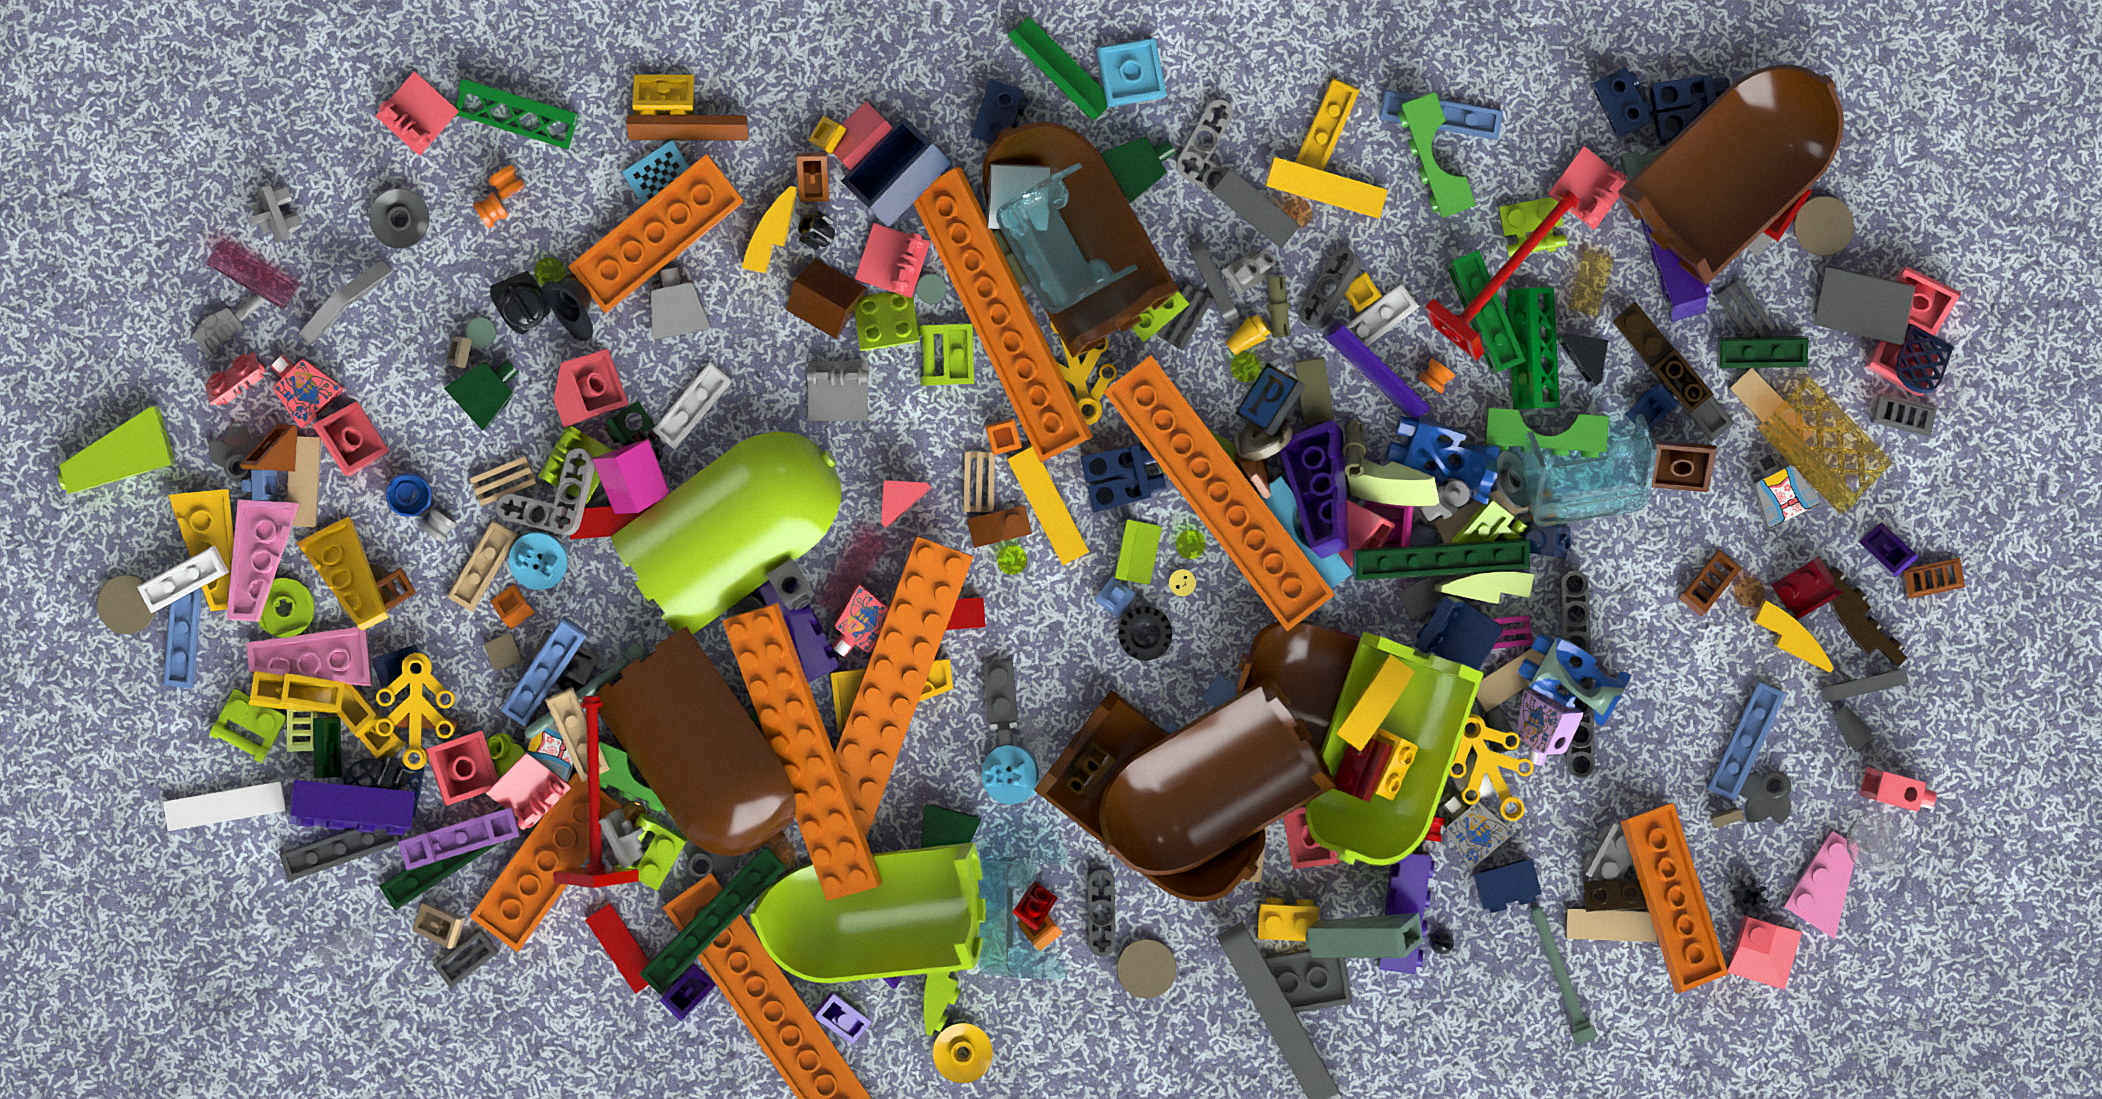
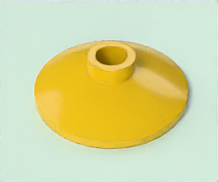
(958, 1068)

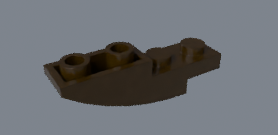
(1662, 358)
(1864, 632)

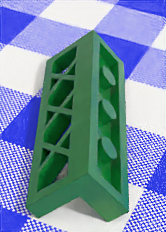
(1059, 68)
(520, 103)
(1491, 322)
(1529, 376)

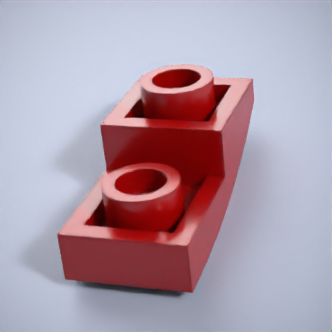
(967, 614)
(1034, 905)

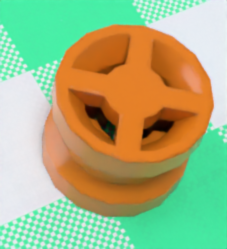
(506, 182)
(490, 209)
(1436, 376)

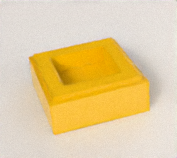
(827, 134)
(1362, 292)

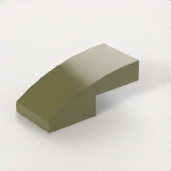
(1315, 396)

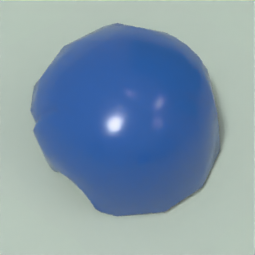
(400, 492)

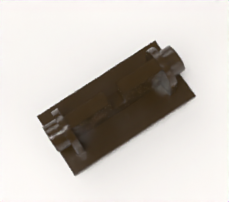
(1613, 895)

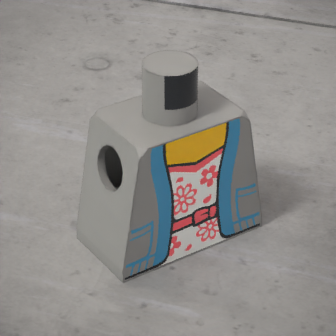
(1782, 493)
(548, 749)

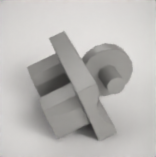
(280, 225)
(1249, 270)
(1450, 497)
(622, 839)

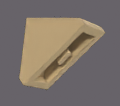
(439, 925)

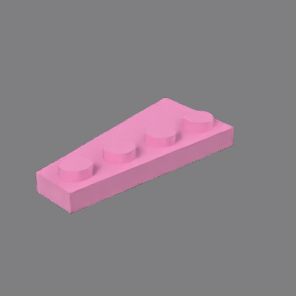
(257, 550)
(324, 655)

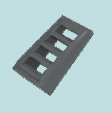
(1880, 410)

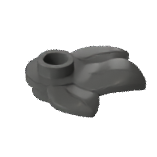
(235, 448)
(1764, 801)
(715, 862)

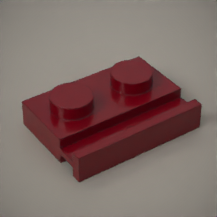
(1806, 588)
(1362, 769)

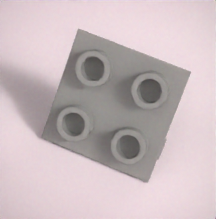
(837, 390)

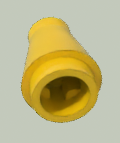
(1249, 334)

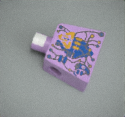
(1546, 725)

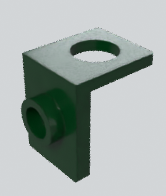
(617, 427)

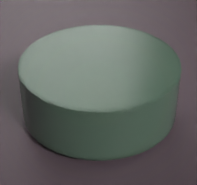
(931, 288)
(481, 331)

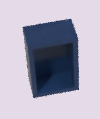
(896, 171)

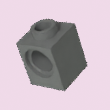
(782, 576)

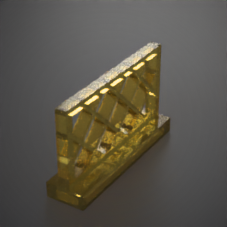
(1810, 464)

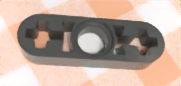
(1213, 281)
(1332, 301)
(1862, 686)
(1094, 935)

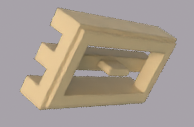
(979, 473)
(480, 490)

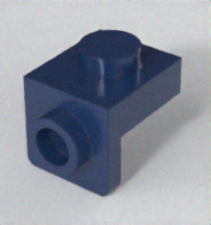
(1653, 405)
(1548, 540)
(389, 666)

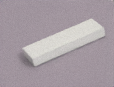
(1383, 315)
(692, 405)
(183, 579)

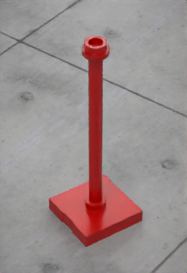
(1457, 327)
(595, 873)

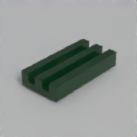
(327, 747)

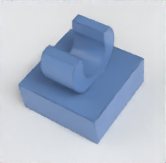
(262, 485)
(1115, 597)

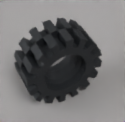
(1151, 651)

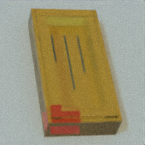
(1590, 283)

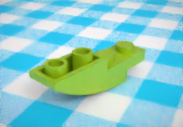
(938, 992)

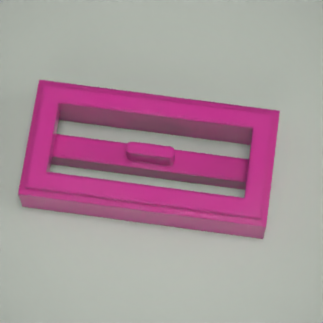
(1526, 630)

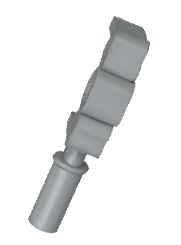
(223, 325)

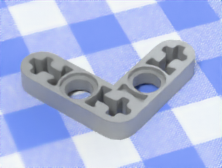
(1201, 154)
(342, 299)
(555, 511)

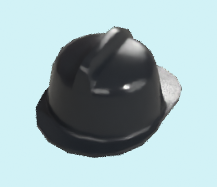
(520, 302)
(570, 304)

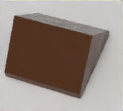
(824, 298)
(1683, 466)

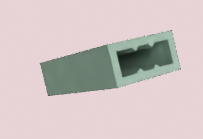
(1365, 936)

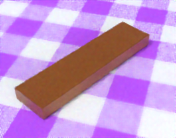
(688, 127)

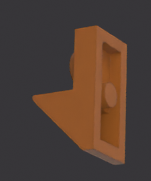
(999, 526)

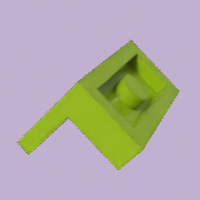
(1138, 552)

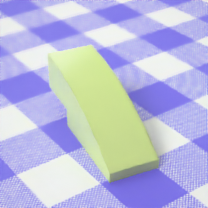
(1394, 485)
(1488, 585)

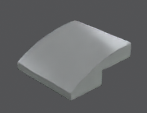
(1008, 182)

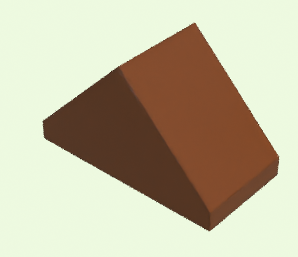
(813, 176)
(274, 451)

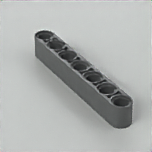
(1568, 630)
(1277, 1013)

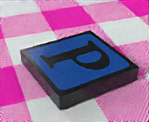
(1270, 399)

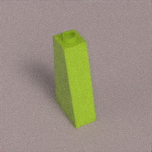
(125, 452)

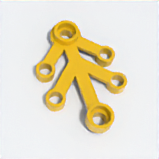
(1078, 374)
(416, 705)
(1487, 761)

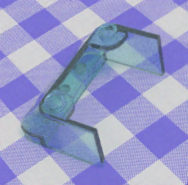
(1047, 247)
(1591, 485)
(997, 954)

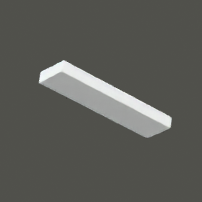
(224, 806)

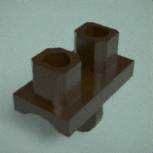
(1089, 768)

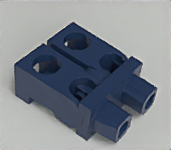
(1691, 93)
(1130, 476)

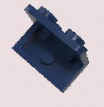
(1459, 633)

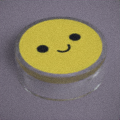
(1182, 582)

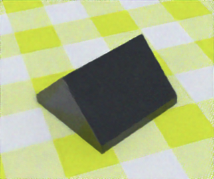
(1586, 354)

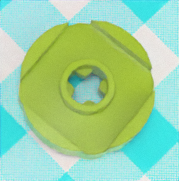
(300, 615)

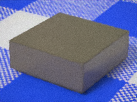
(458, 351)
(503, 651)
(1726, 817)

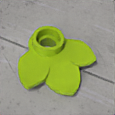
(504, 752)

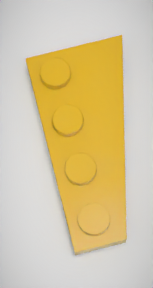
(205, 523)
(346, 571)
(847, 682)

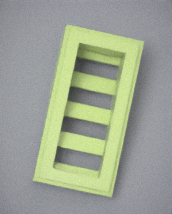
(293, 746)

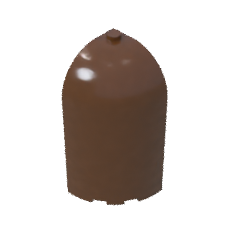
(1738, 166)
(1101, 228)
(1307, 665)
(1126, 733)
(699, 749)
(1212, 784)

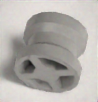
(438, 525)

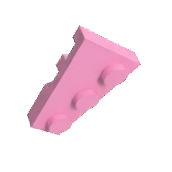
(1823, 886)

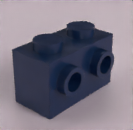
(1622, 102)
(998, 111)
(1507, 884)

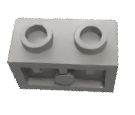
(1611, 856)

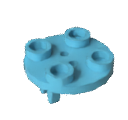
(551, 565)
(1023, 774)

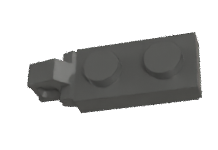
(1001, 698)

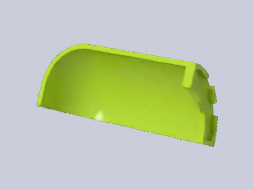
(731, 526)
(1427, 714)
(911, 924)

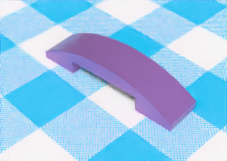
(459, 838)

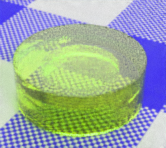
(549, 270)
(1245, 367)
(1190, 544)
(1012, 559)

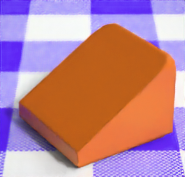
(1003, 436)
(512, 606)
(1044, 935)

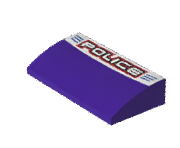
(1374, 371)

